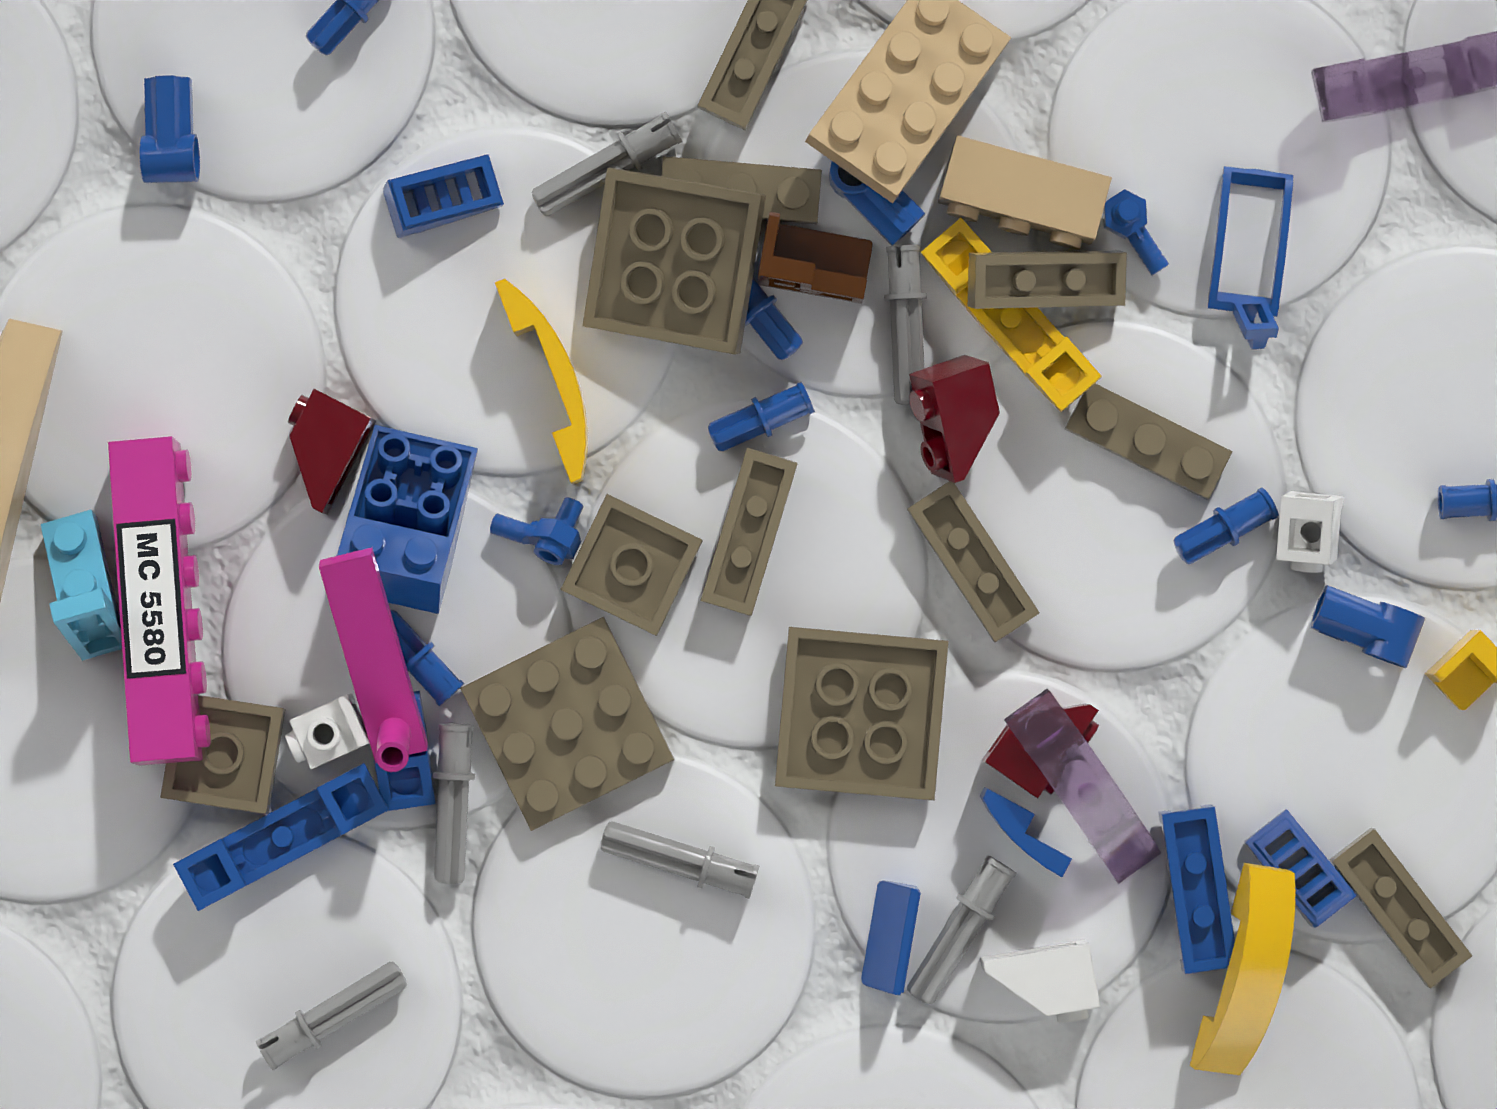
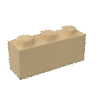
(1024, 192)

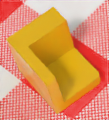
(1466, 669)

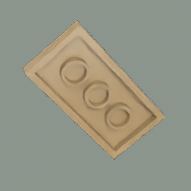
(907, 92)

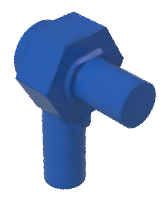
(1127, 217)
(552, 538)

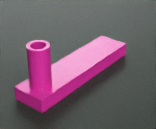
(374, 657)

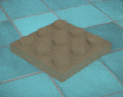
(674, 260)
(861, 713)
(567, 723)

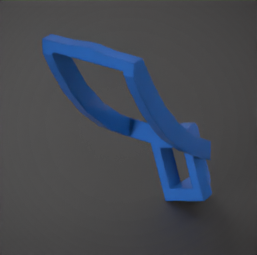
(1246, 306)

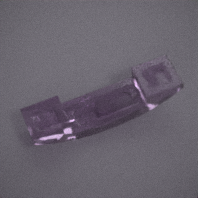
(1406, 78)
(1083, 785)

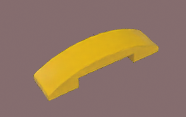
(526, 317)
(1021, 333)
(1254, 971)

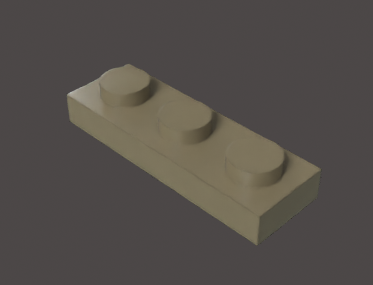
(750, 59)
(788, 190)
(1047, 279)
(1148, 440)
(749, 531)
(973, 561)
(1400, 907)

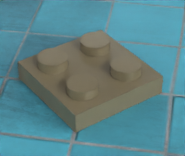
(631, 564)
(237, 765)

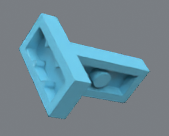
(82, 584)

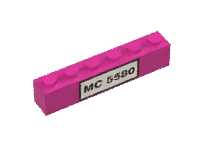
(157, 601)

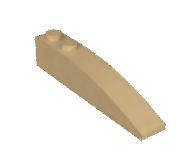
(26, 373)

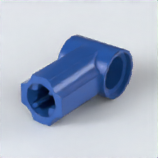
(169, 147)
(887, 218)
(1379, 629)

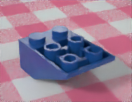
(410, 513)

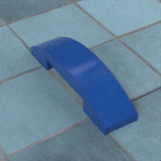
(281, 837)

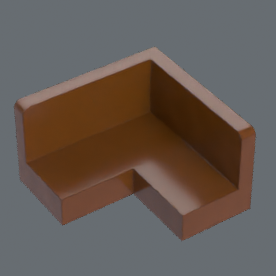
(814, 262)

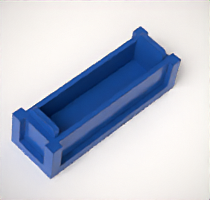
(1198, 888)

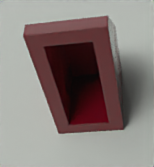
(326, 444)

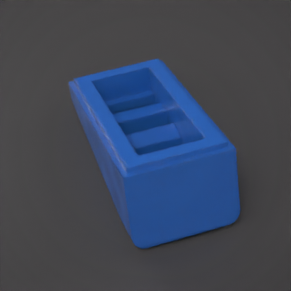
(426, 219)
(1331, 903)

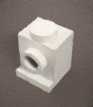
(1295, 513)
(346, 723)

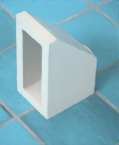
(1049, 977)

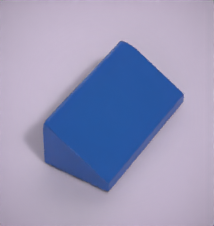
(890, 936)

